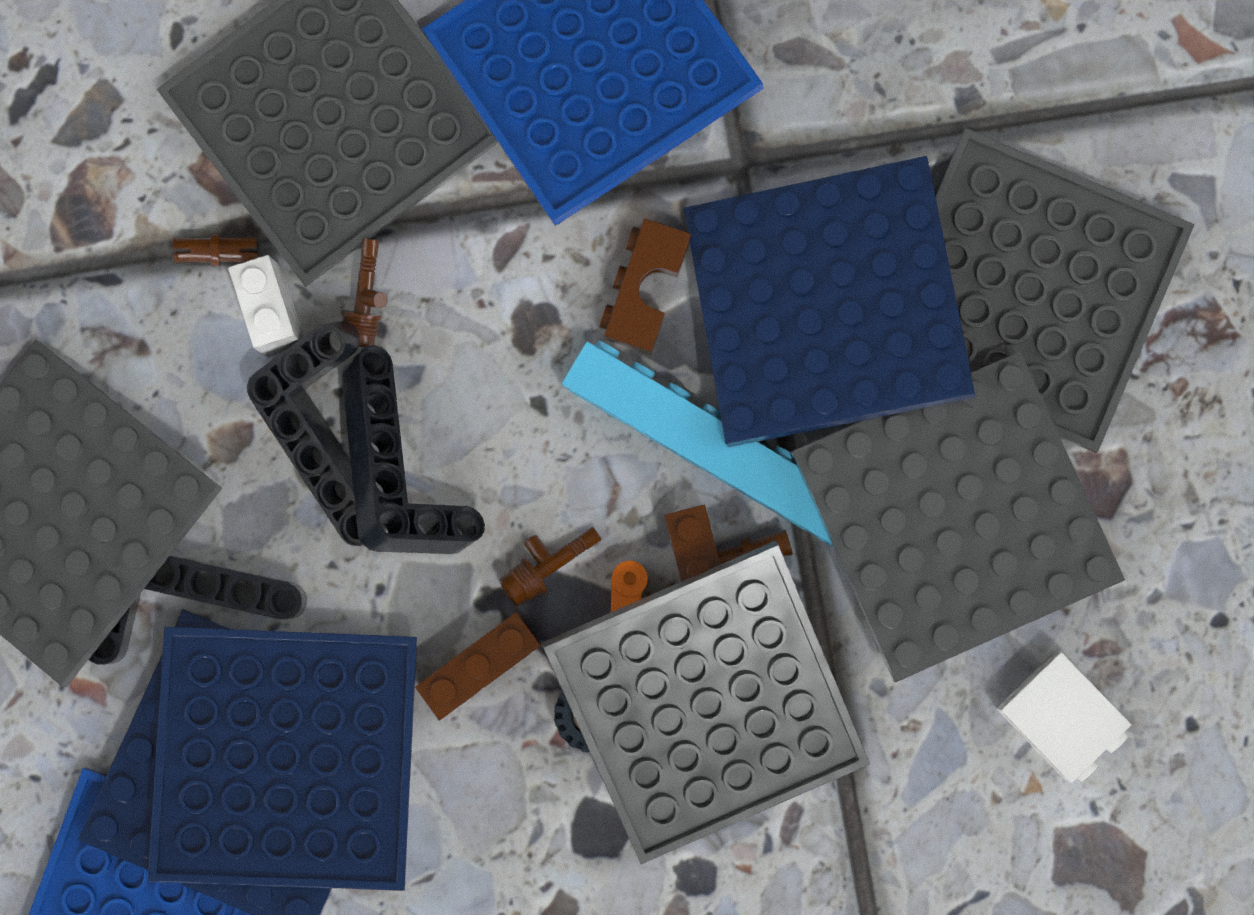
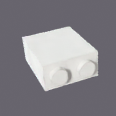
(266, 305)
(1065, 718)

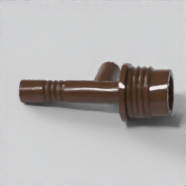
(366, 297)
(526, 580)

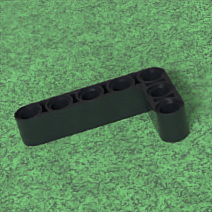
(313, 429)
(388, 469)
(222, 595)

